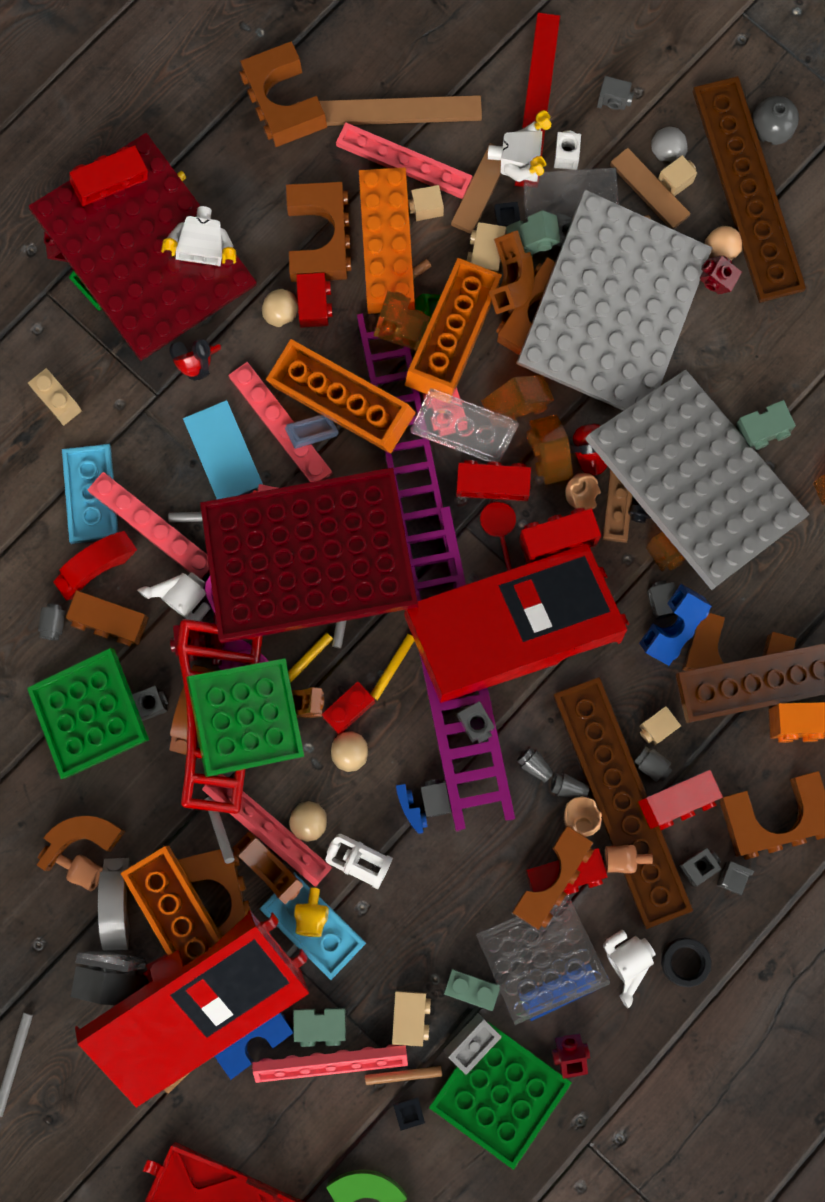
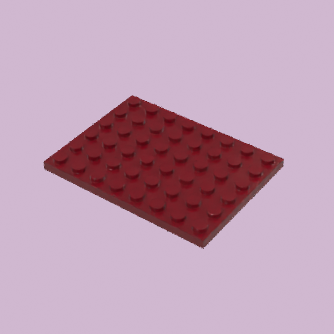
(120, 261)
(307, 555)

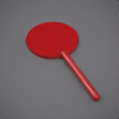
(499, 520)

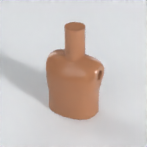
(624, 859)
(81, 871)

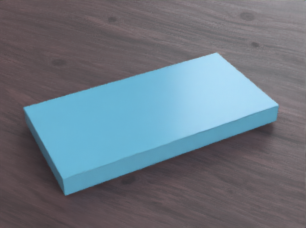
(223, 451)
(86, 515)
(331, 950)

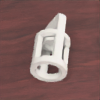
(352, 858)

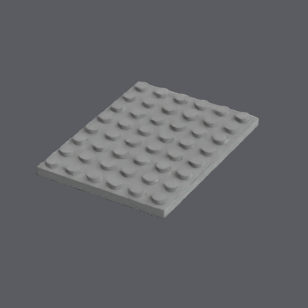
(614, 303)
(697, 478)

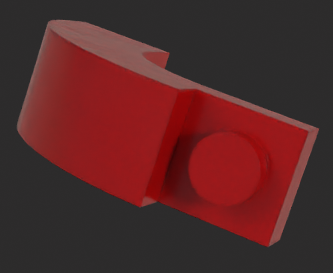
(92, 561)

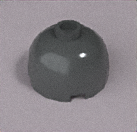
(775, 119)

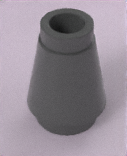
(535, 764)
(567, 786)

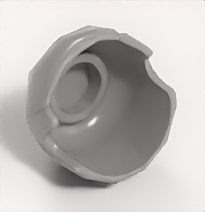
(669, 144)

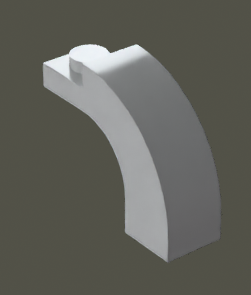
(112, 905)

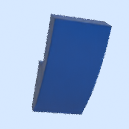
(415, 818)

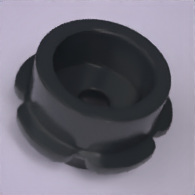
(638, 514)

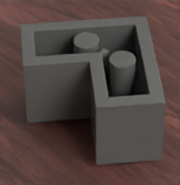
(105, 985)

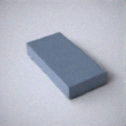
(311, 430)

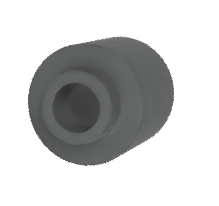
(51, 622)
(653, 764)

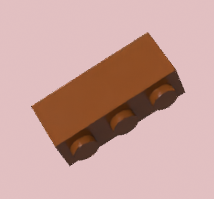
(106, 619)

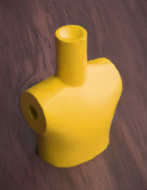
(310, 916)

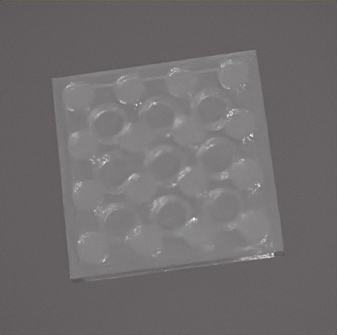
(544, 965)

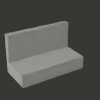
(471, 1044)

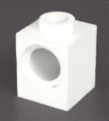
(563, 158)

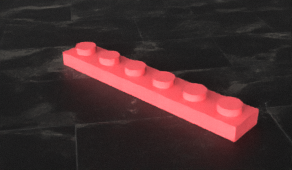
(396, 156)
(276, 419)
(150, 525)
(274, 835)
(327, 1064)

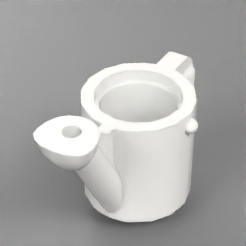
(181, 594)
(629, 961)

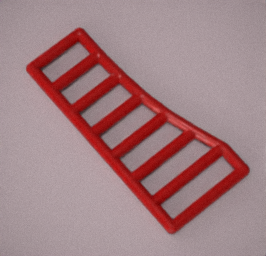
(192, 750)

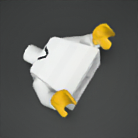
(522, 151)
(200, 240)

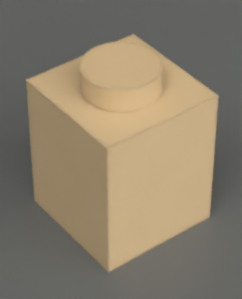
(678, 175)
(426, 203)
(659, 726)

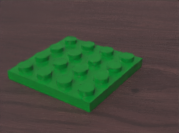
(87, 713)
(245, 717)
(502, 1099)

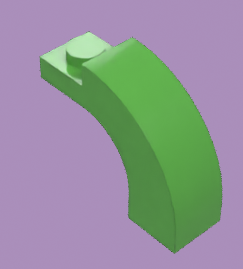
(365, 1184)

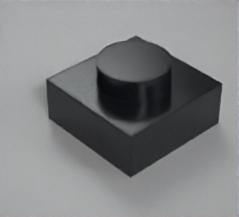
(507, 213)
(409, 1113)

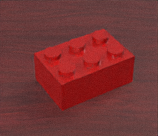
(559, 534)

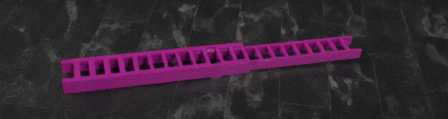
(457, 580)

